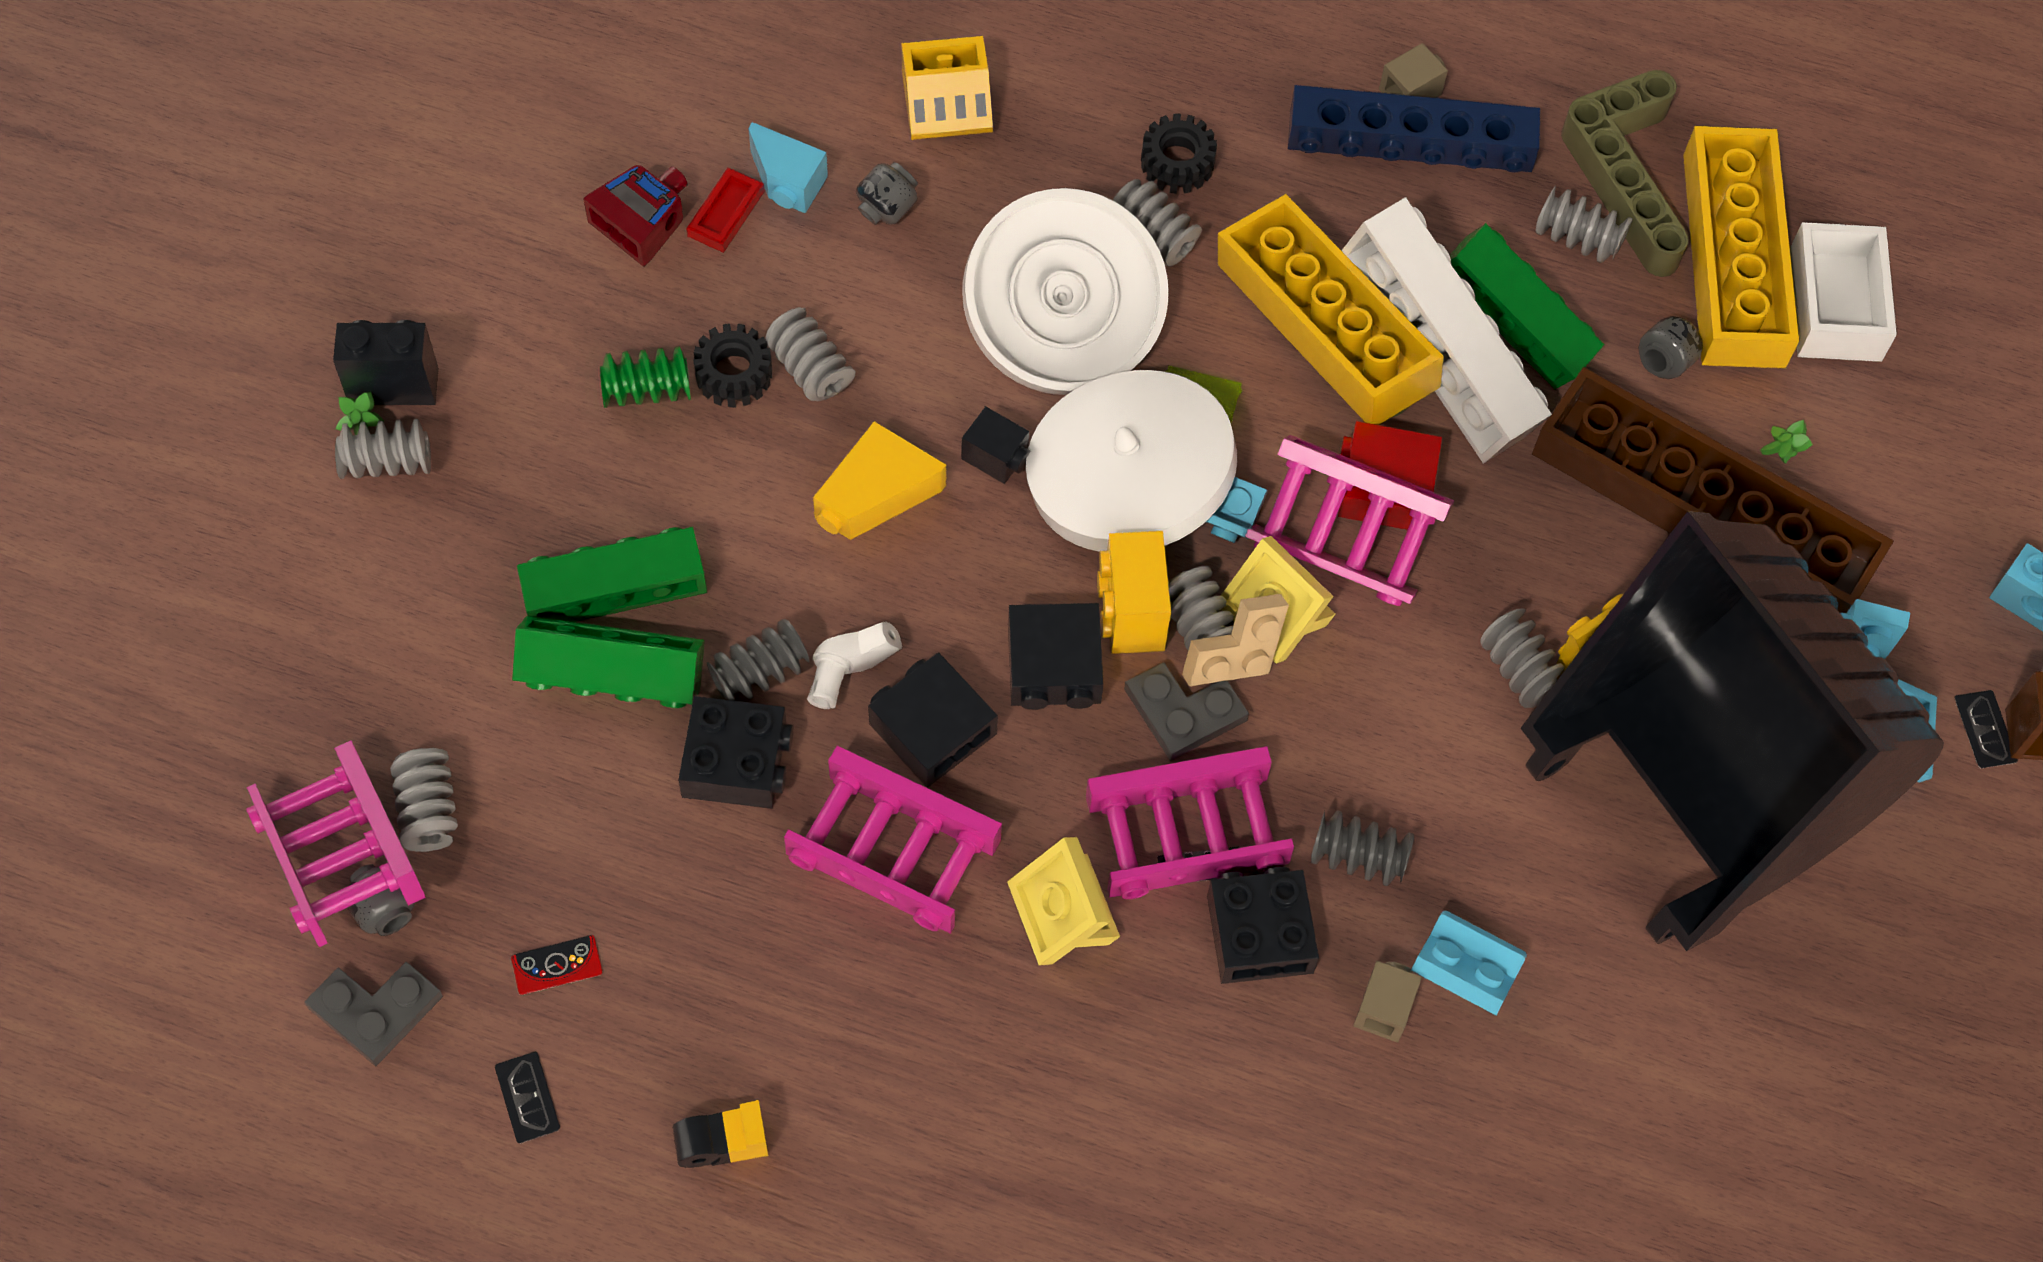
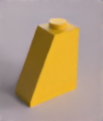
(876, 483)

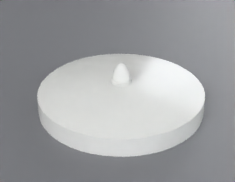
(1064, 290)
(1131, 458)

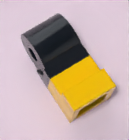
(720, 1137)

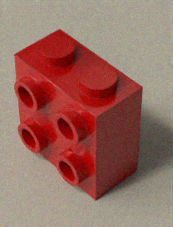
(1393, 451)

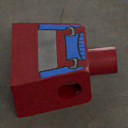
(638, 210)

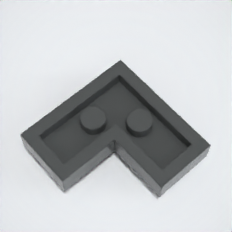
(1179, 720)
(377, 1021)

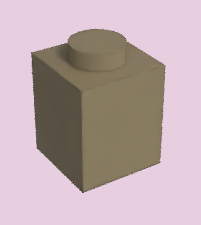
(1414, 74)
(1387, 1000)

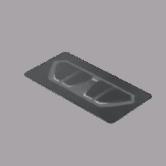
(1985, 728)
(527, 1097)

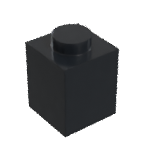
(995, 445)

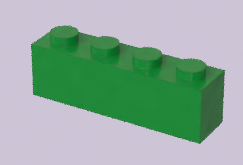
(1524, 307)
(613, 577)
(608, 661)

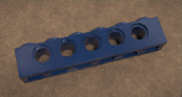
(1414, 128)

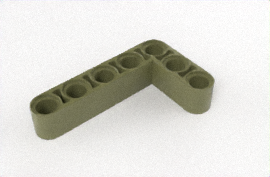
(1597, 142)

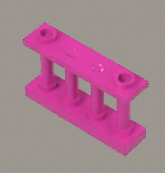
(1384, 492)
(1201, 780)
(893, 795)
(377, 842)

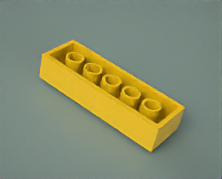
(1740, 247)
(1329, 311)

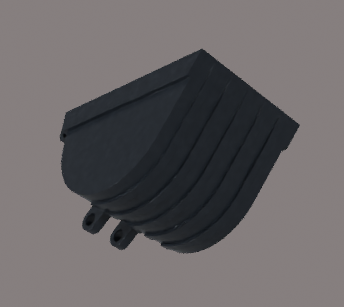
(1739, 713)

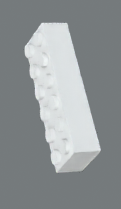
(1480, 377)

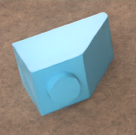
(787, 167)

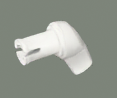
(849, 655)

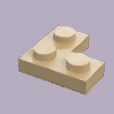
(1243, 652)

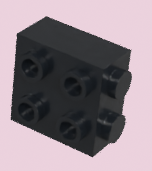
(386, 360)
(1055, 655)
(932, 718)
(735, 752)
(1262, 925)

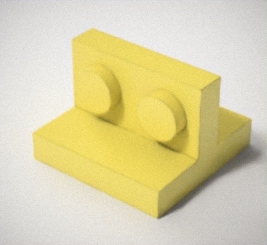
(1275, 571)
(1062, 903)

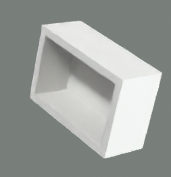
(1843, 291)

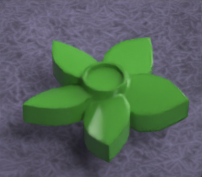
(358, 411)
(1788, 441)

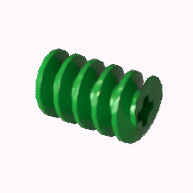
(644, 377)

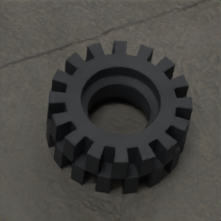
(1180, 134)
(732, 344)

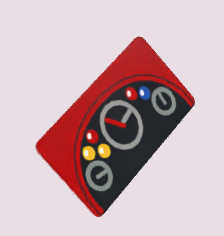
(556, 965)

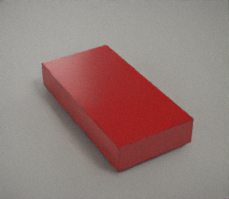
(725, 209)

